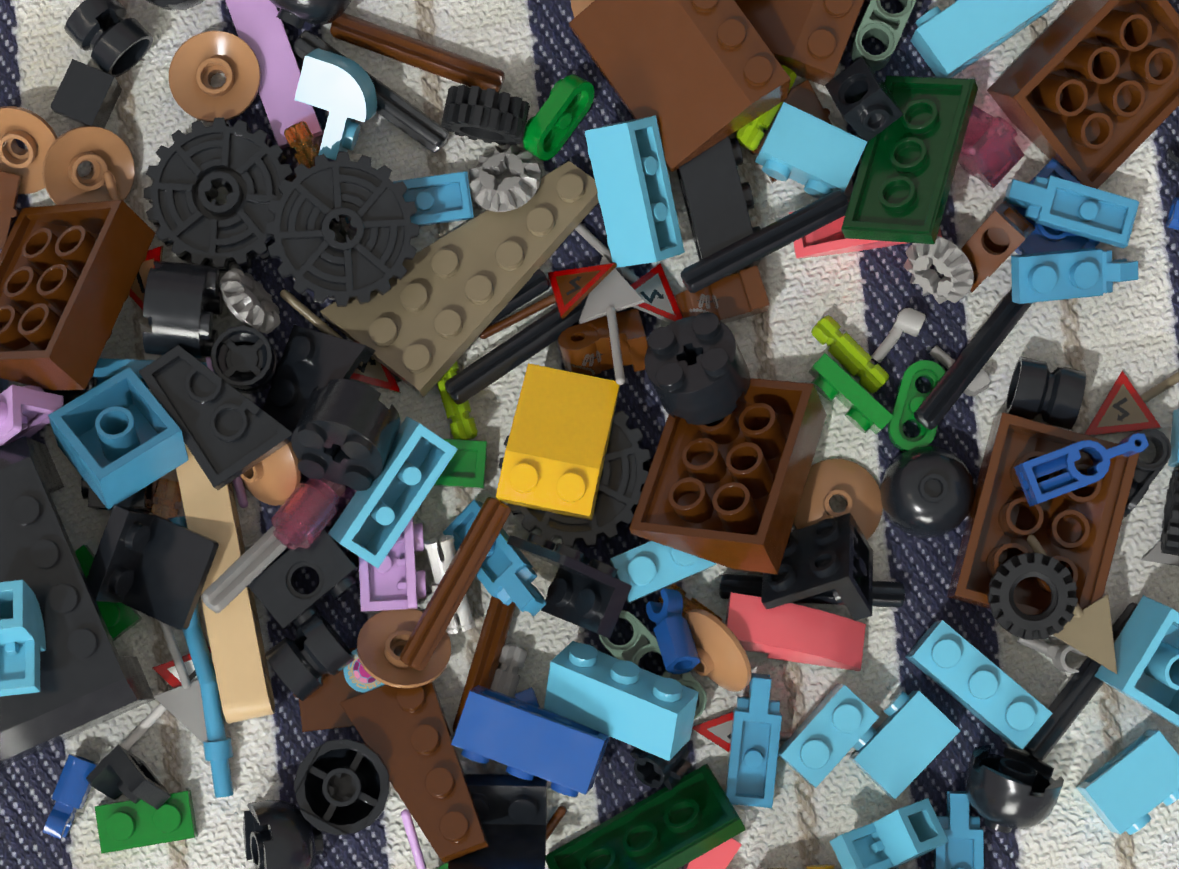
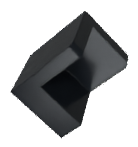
(86, 95)

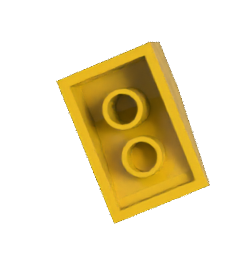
(558, 442)

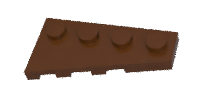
(422, 765)

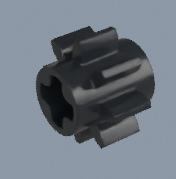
(655, 770)

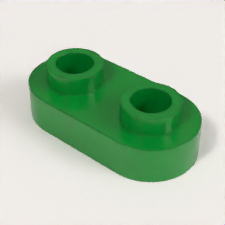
(558, 117)
(908, 401)

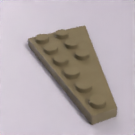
(464, 281)

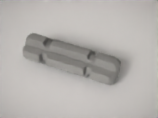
(506, 678)

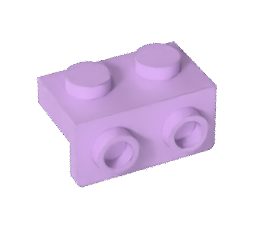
(25, 411)
(396, 581)

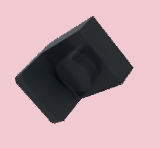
(127, 775)

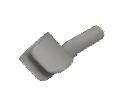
(907, 321)
(979, 383)
(1056, 653)

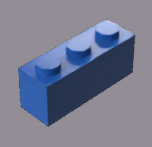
(529, 741)

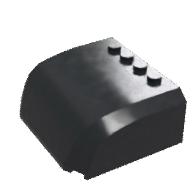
(80, 670)

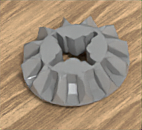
(512, 191)
(948, 261)
(249, 301)

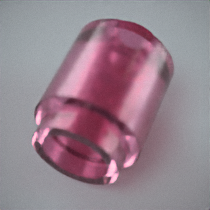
(305, 514)

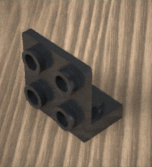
(824, 559)
(151, 565)
(579, 592)
(513, 822)

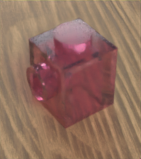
(989, 148)

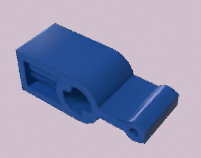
(1063, 461)

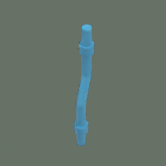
(217, 746)

